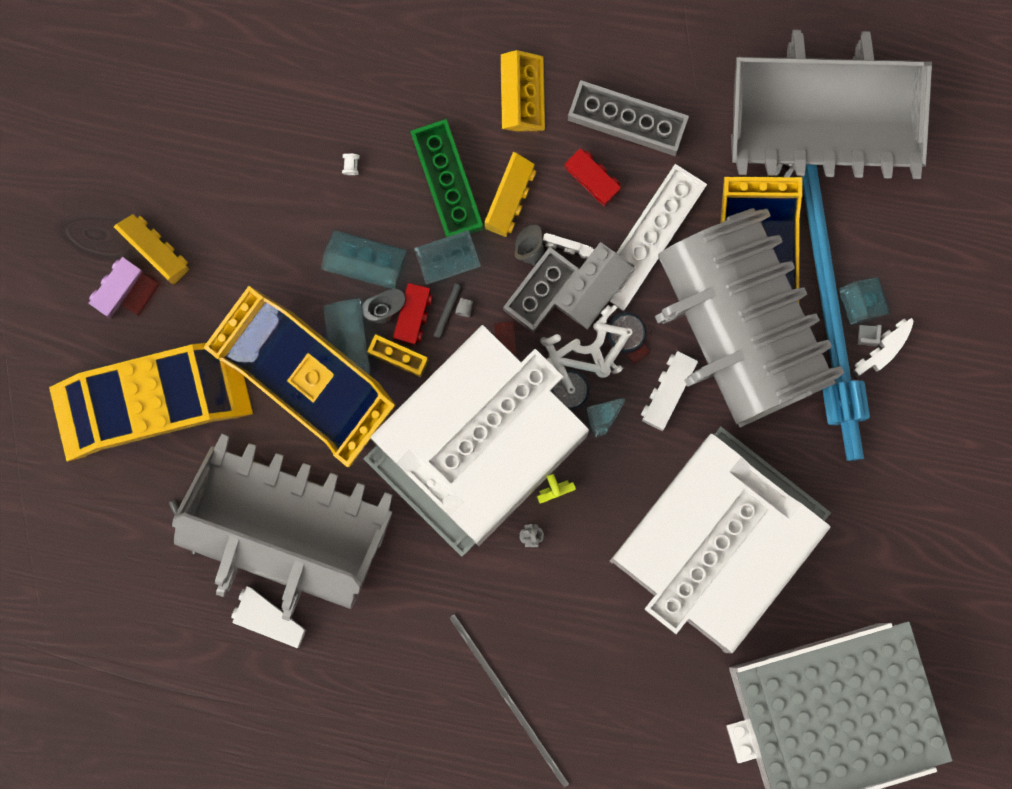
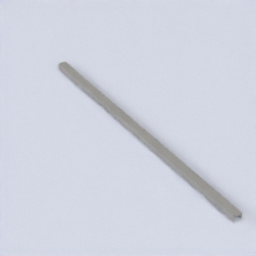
(509, 701)

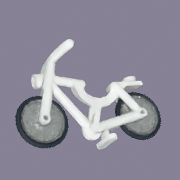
(625, 333)

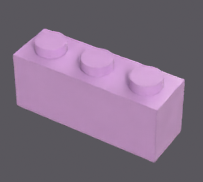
(115, 287)

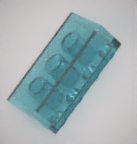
(363, 259)
(347, 331)

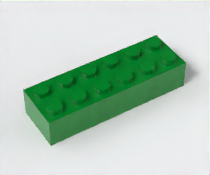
(446, 178)

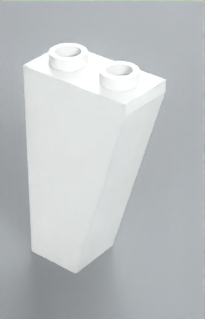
(265, 618)

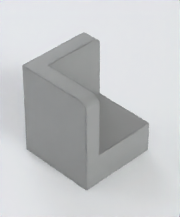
(869, 335)

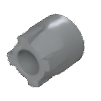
(464, 307)

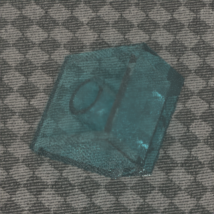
(864, 300)

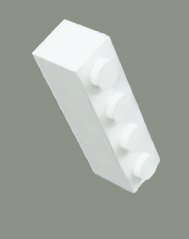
(671, 387)

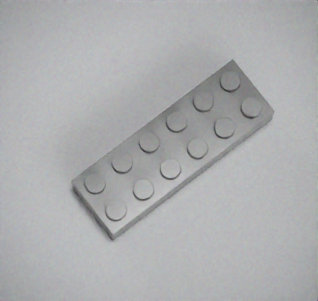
(627, 118)

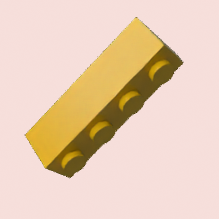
(522, 91)
(509, 195)
(150, 246)

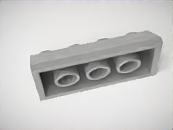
(593, 286)

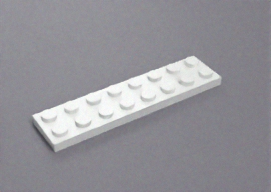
(656, 229)

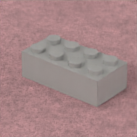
(540, 290)

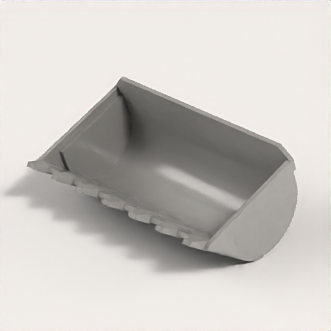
(831, 111)
(746, 317)
(280, 527)

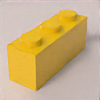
(397, 355)

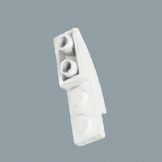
(890, 345)

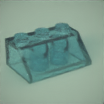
(447, 257)
(602, 416)

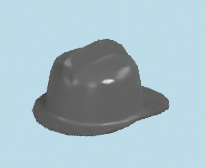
(529, 245)
(383, 306)

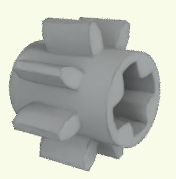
(531, 535)

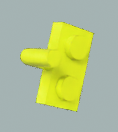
(557, 489)

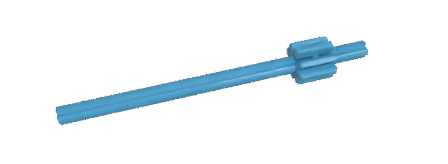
(847, 399)

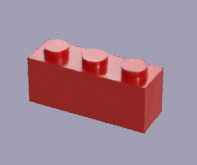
(593, 177)
(413, 314)

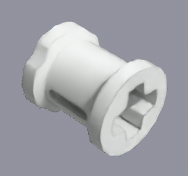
(350, 164)

